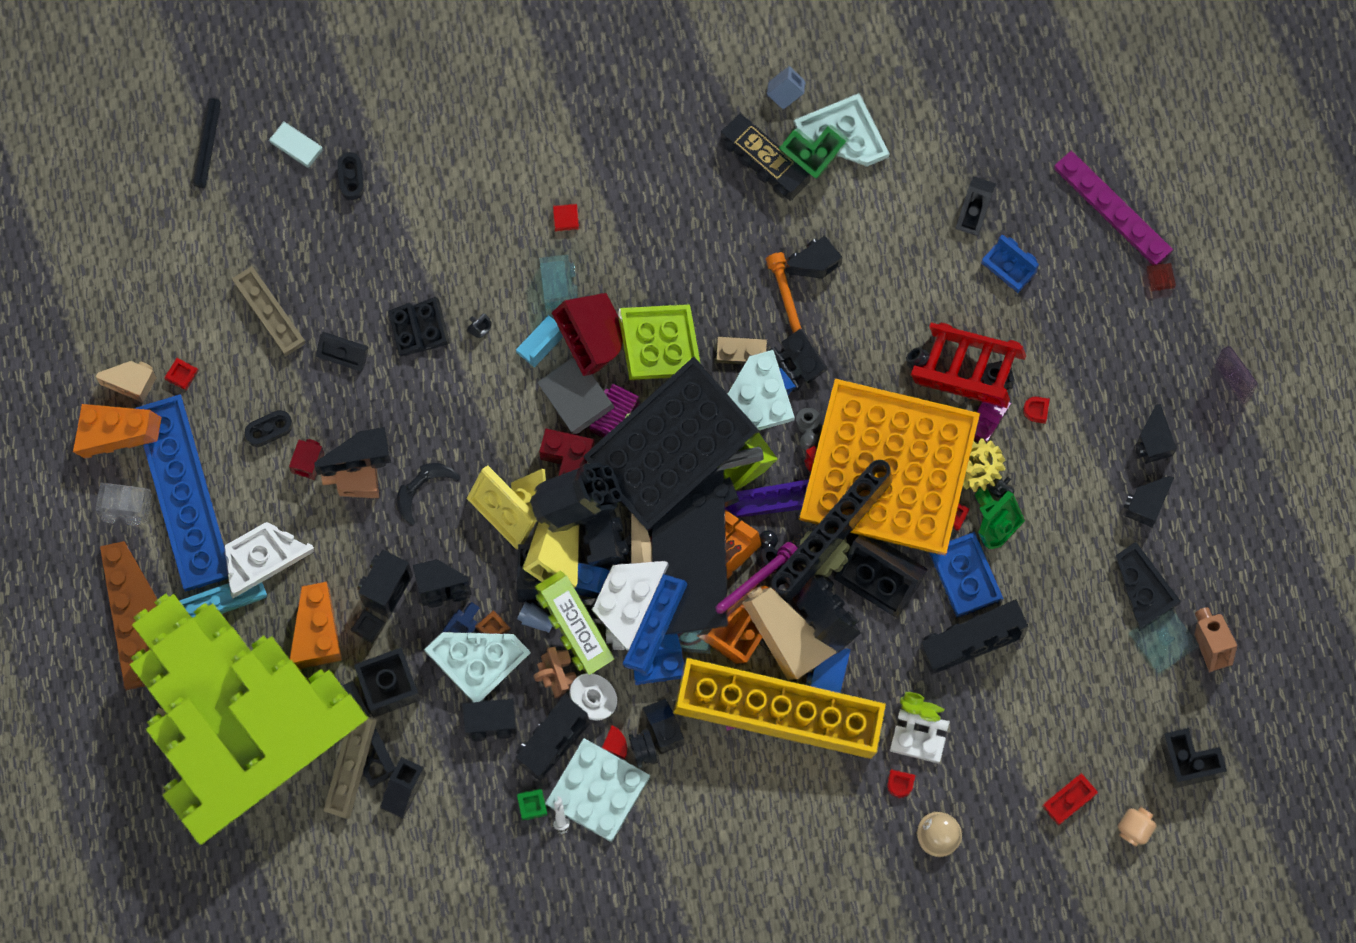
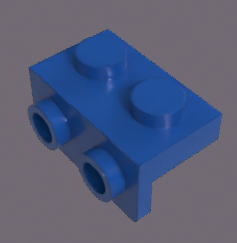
(1011, 263)

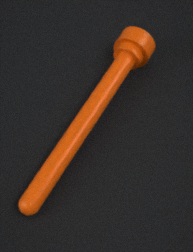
(777, 263)

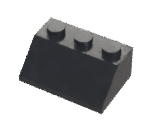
(881, 574)

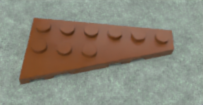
(128, 596)

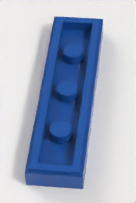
(655, 624)

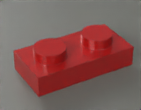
(1070, 799)

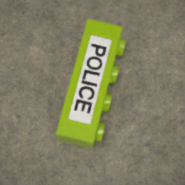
(574, 623)

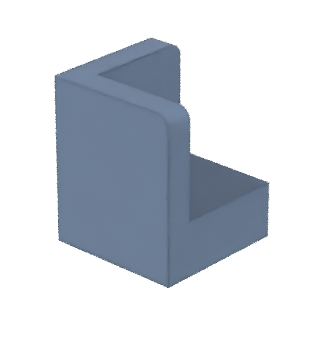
(786, 87)

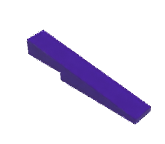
(770, 499)

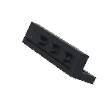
(378, 745)

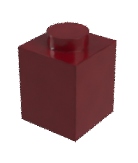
(304, 457)

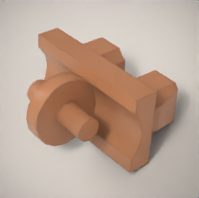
(552, 673)

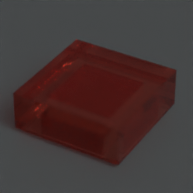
(1160, 277)

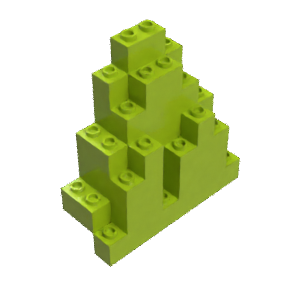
(232, 714)

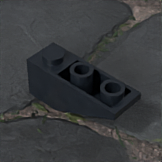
(359, 451)

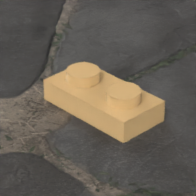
(738, 349)

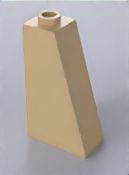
(786, 633)

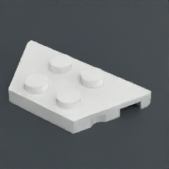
(261, 556)
(627, 597)

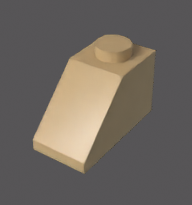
(129, 379)

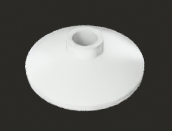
(599, 691)

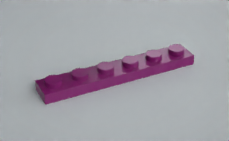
(1113, 208)

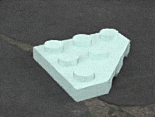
(854, 122)
(762, 392)
(476, 659)

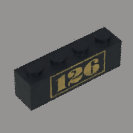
(764, 156)

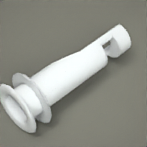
(561, 822)

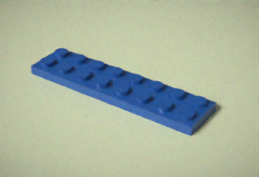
(185, 497)

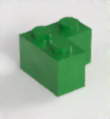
(816, 155)

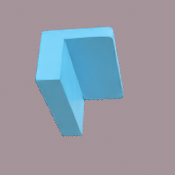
(540, 341)

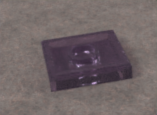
(1236, 374)

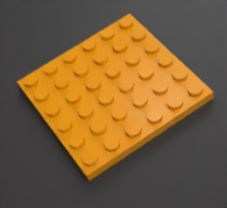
(927, 458)

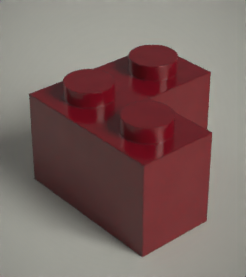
(564, 449)

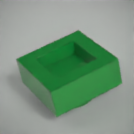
(532, 804)

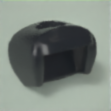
(479, 327)
(1001, 487)

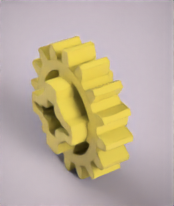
(979, 467)

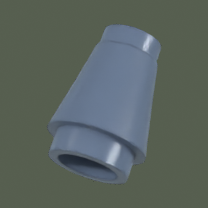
(534, 617)

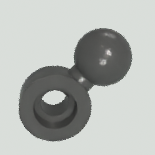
(809, 428)

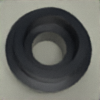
(917, 357)

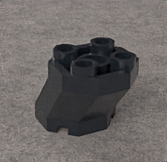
(576, 497)

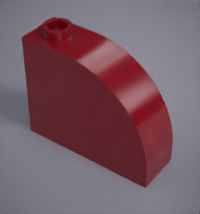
(590, 331)

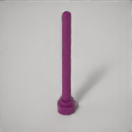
(783, 555)

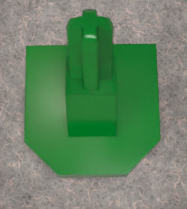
(999, 518)

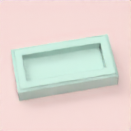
(296, 144)

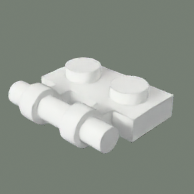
(917, 743)

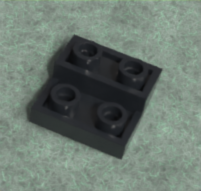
(418, 327)

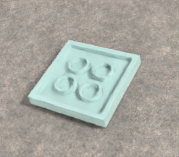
(598, 790)

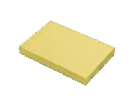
(502, 507)

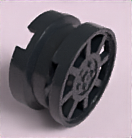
(643, 748)

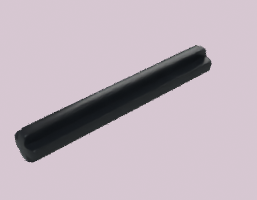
(206, 142)

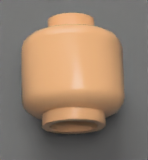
(1137, 826)

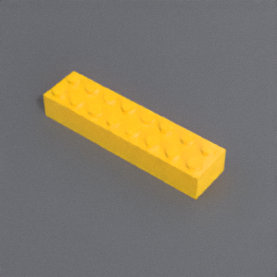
(779, 708)

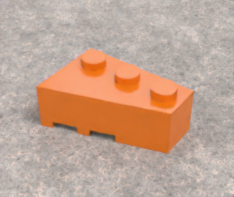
(114, 428)
(738, 638)

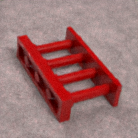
(970, 387)

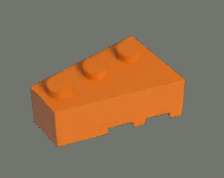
(315, 628)

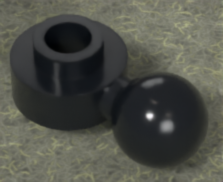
(768, 543)

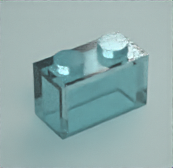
(556, 280)

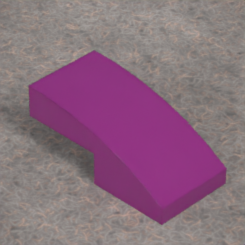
(988, 421)

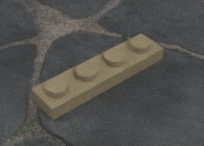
(268, 311)
(349, 769)

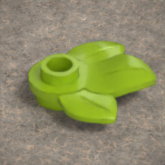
(915, 704)

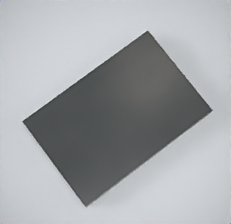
(575, 396)

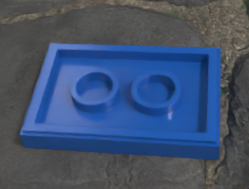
(966, 576)

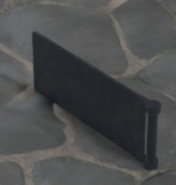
(695, 549)

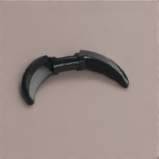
(427, 472)

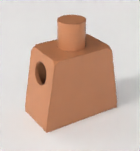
(355, 484)
(1214, 640)

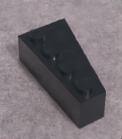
(974, 637)

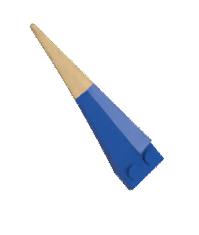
(669, 660)

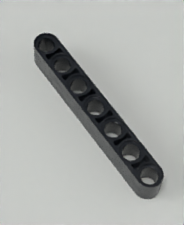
(836, 519)

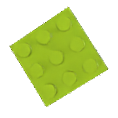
(657, 340)

